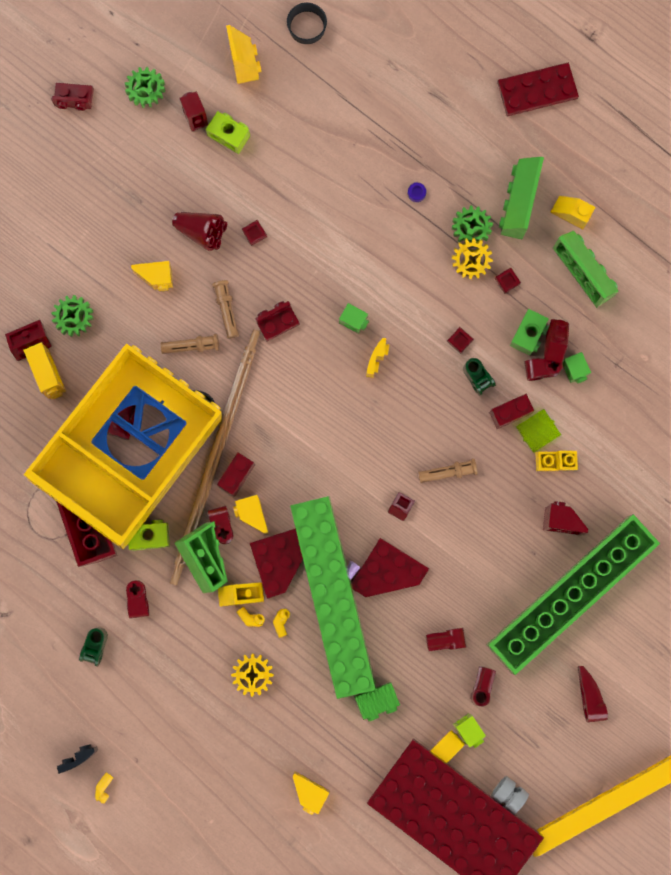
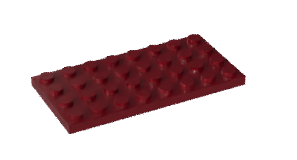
(453, 816)

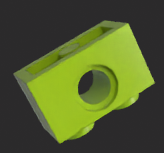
(233, 141)
(159, 540)
(469, 731)

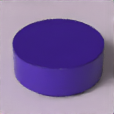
(416, 192)

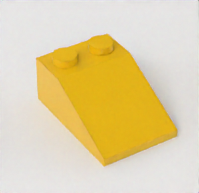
(243, 56)

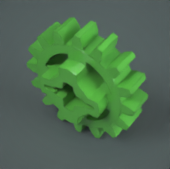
(146, 79)
(464, 223)
(66, 320)

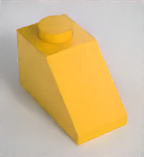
(573, 210)
(155, 274)
(251, 513)
(240, 594)
(310, 794)

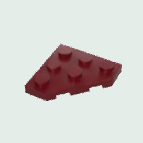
(277, 561)
(388, 571)

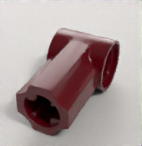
(449, 640)
(483, 684)

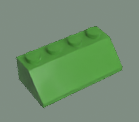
(521, 197)
(585, 268)

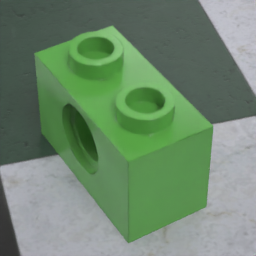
(531, 321)

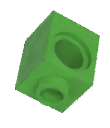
(354, 318)
(576, 368)

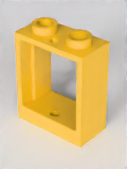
(45, 371)

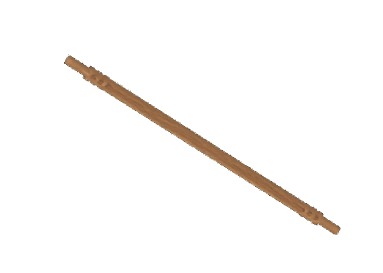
(218, 447)

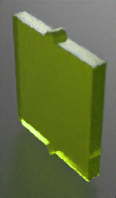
(538, 430)

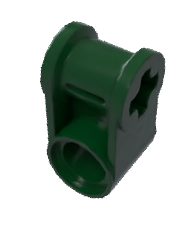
(478, 377)
(93, 648)

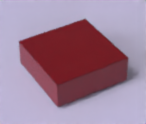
(254, 232)
(507, 280)
(460, 340)

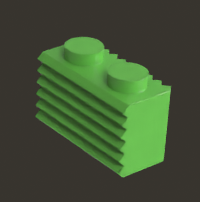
(377, 701)

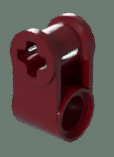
(539, 369)
(222, 522)
(137, 604)

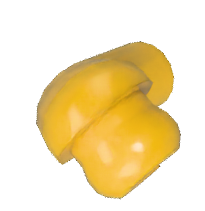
(279, 622)

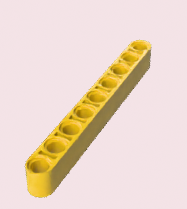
(604, 805)

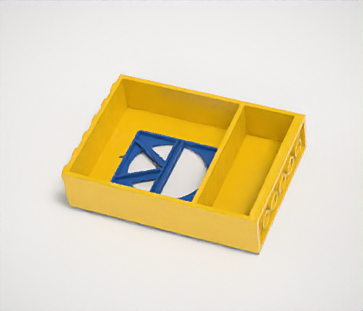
(85, 475)

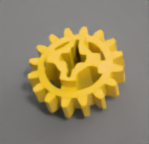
(464, 265)
(261, 675)

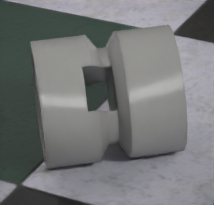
(507, 793)

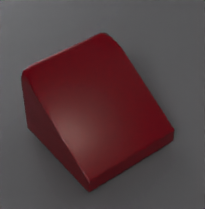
(401, 506)

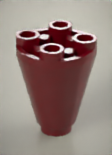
(201, 228)

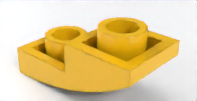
(378, 354)
(556, 461)
(448, 746)

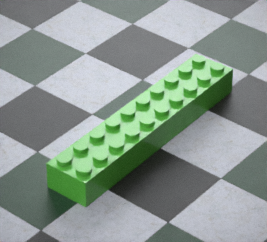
(572, 594)
(333, 597)

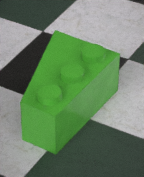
(203, 557)

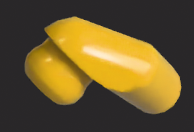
(249, 619)
(100, 794)

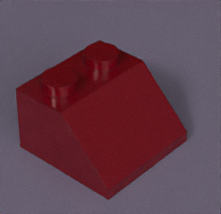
(563, 520)

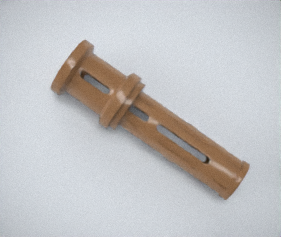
(224, 300)
(200, 344)
(457, 470)

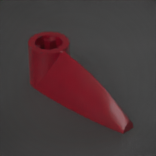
(592, 700)

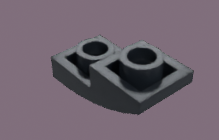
(81, 756)

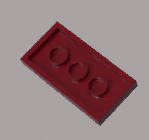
(537, 89)

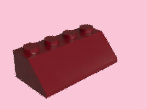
(86, 542)

